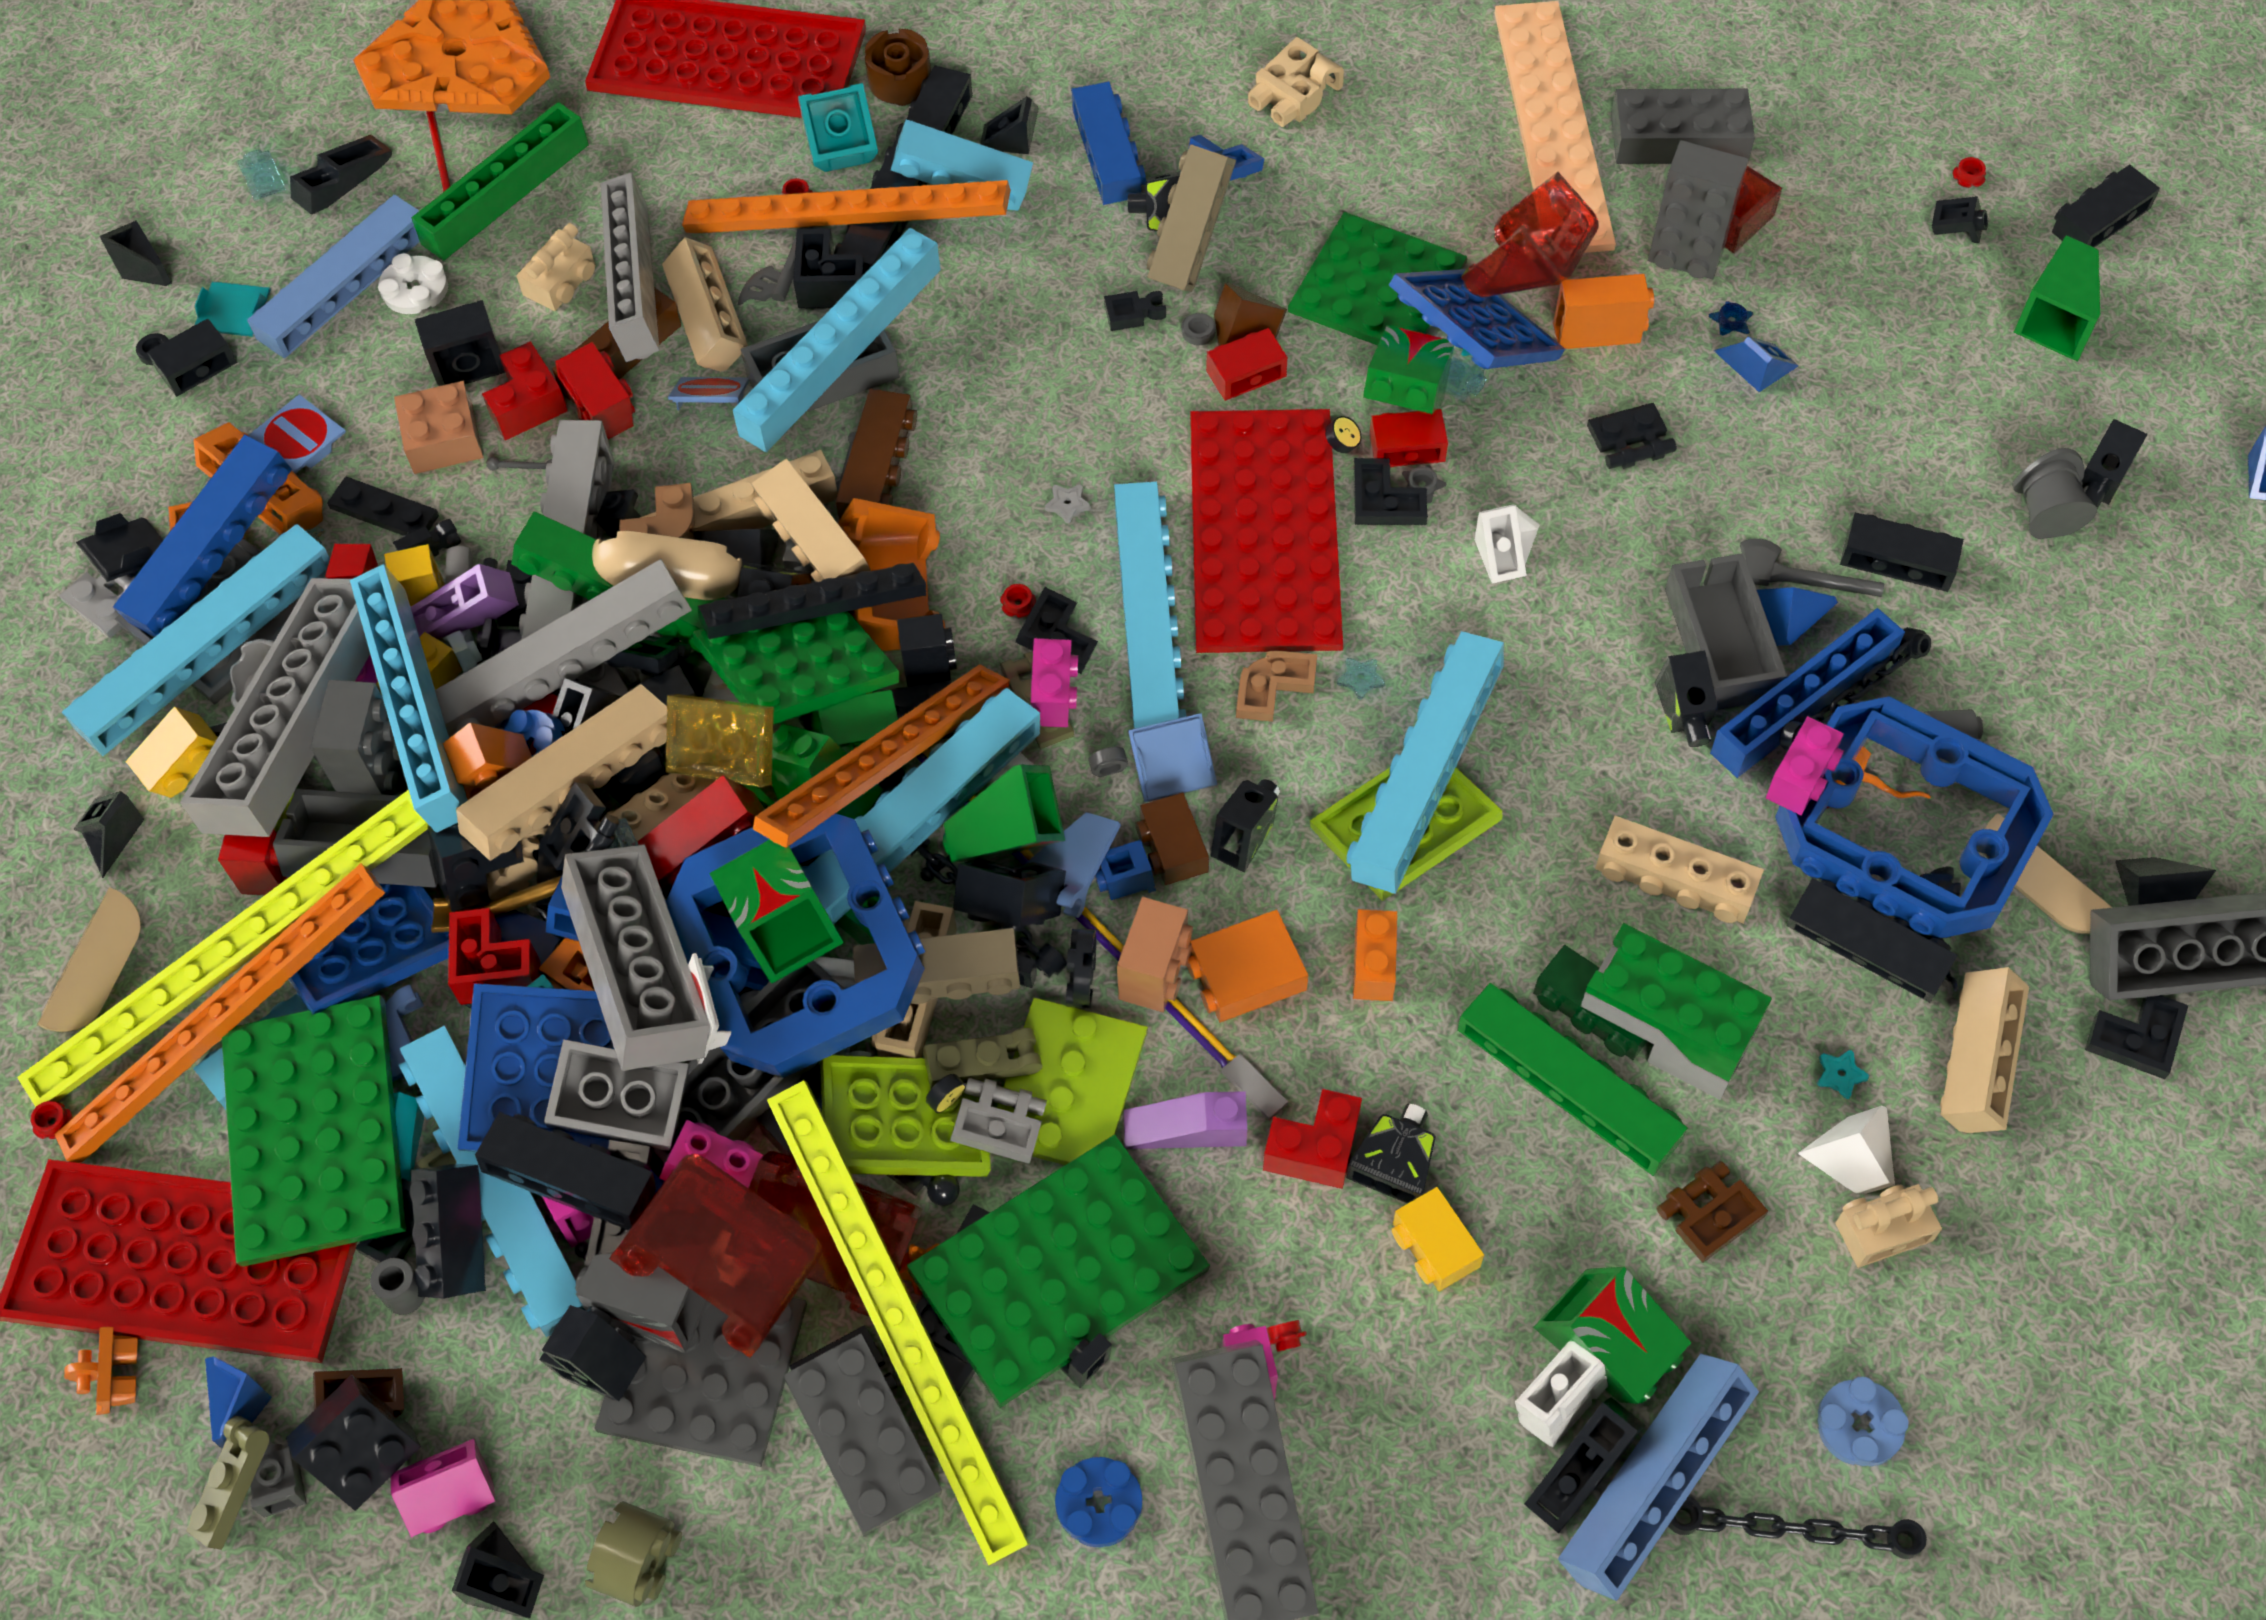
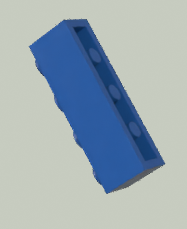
(1107, 142)

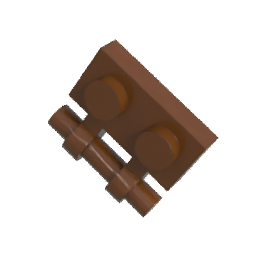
(1718, 1221)

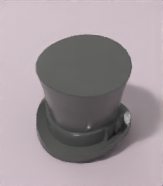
(2055, 494)

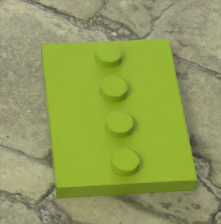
(1458, 819)
(1083, 1077)
(885, 1124)

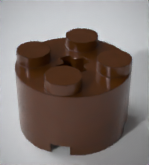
(897, 65)

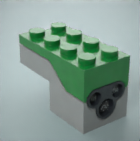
(1680, 1005)

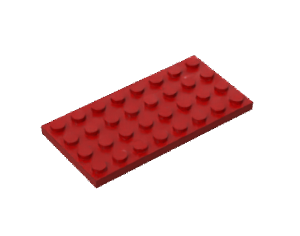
(724, 54)
(1264, 532)
(163, 1268)

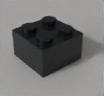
(460, 344)
(353, 1442)

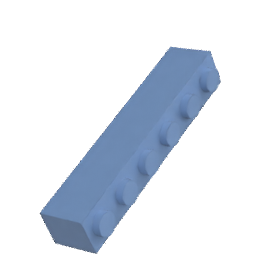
(335, 278)
(1658, 1476)

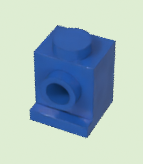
(1125, 871)

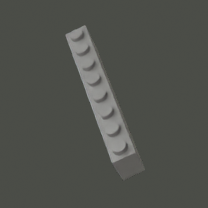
(629, 268)
(563, 649)

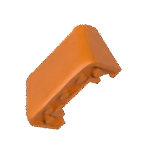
(887, 538)

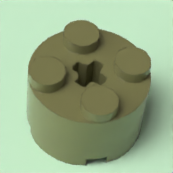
(631, 1555)

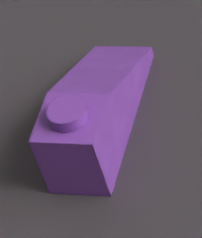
(465, 602)
(1188, 1122)

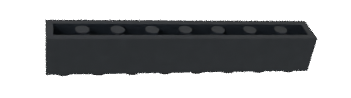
(938, 106)

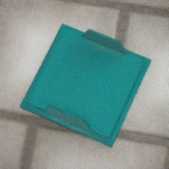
(230, 306)

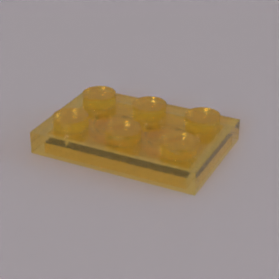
(719, 739)

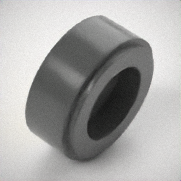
(1198, 329)
(1108, 761)

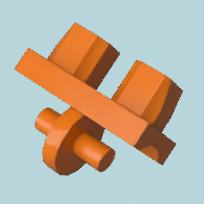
(110, 1390)

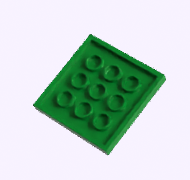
(1353, 274)
(799, 664)

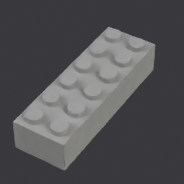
(634, 957)

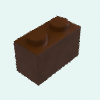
(1173, 839)

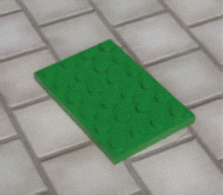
(312, 1131)
(1057, 1268)

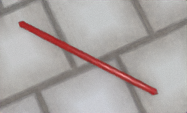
(438, 150)

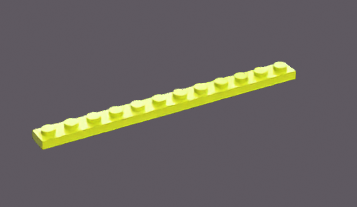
(219, 954)
(898, 1324)

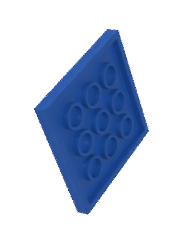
(1483, 326)
(374, 950)
(516, 1053)

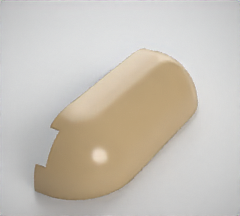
(698, 566)
(2055, 889)
(93, 965)

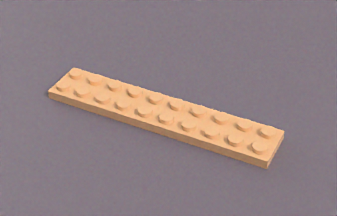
(1551, 106)

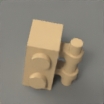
(557, 269)
(1889, 1223)

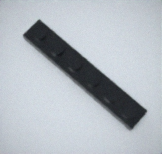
(811, 600)

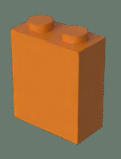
(1602, 311)
(1247, 966)

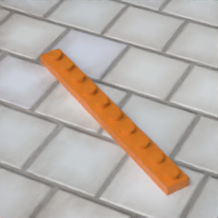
(847, 207)
(878, 757)
(219, 1014)

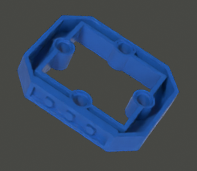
(1902, 893)
(859, 1009)

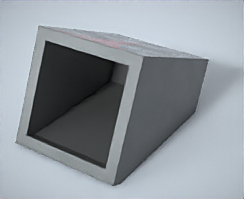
(645, 1306)

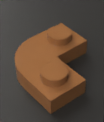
(673, 513)
(1274, 672)

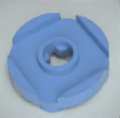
(1865, 1398)

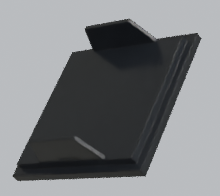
(120, 545)

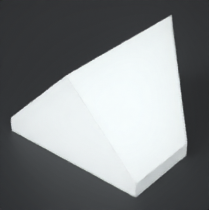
(1505, 541)
(1856, 1152)

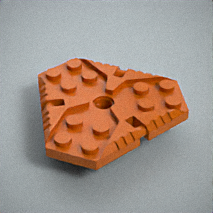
(457, 55)

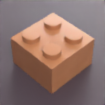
(438, 427)
(1153, 955)

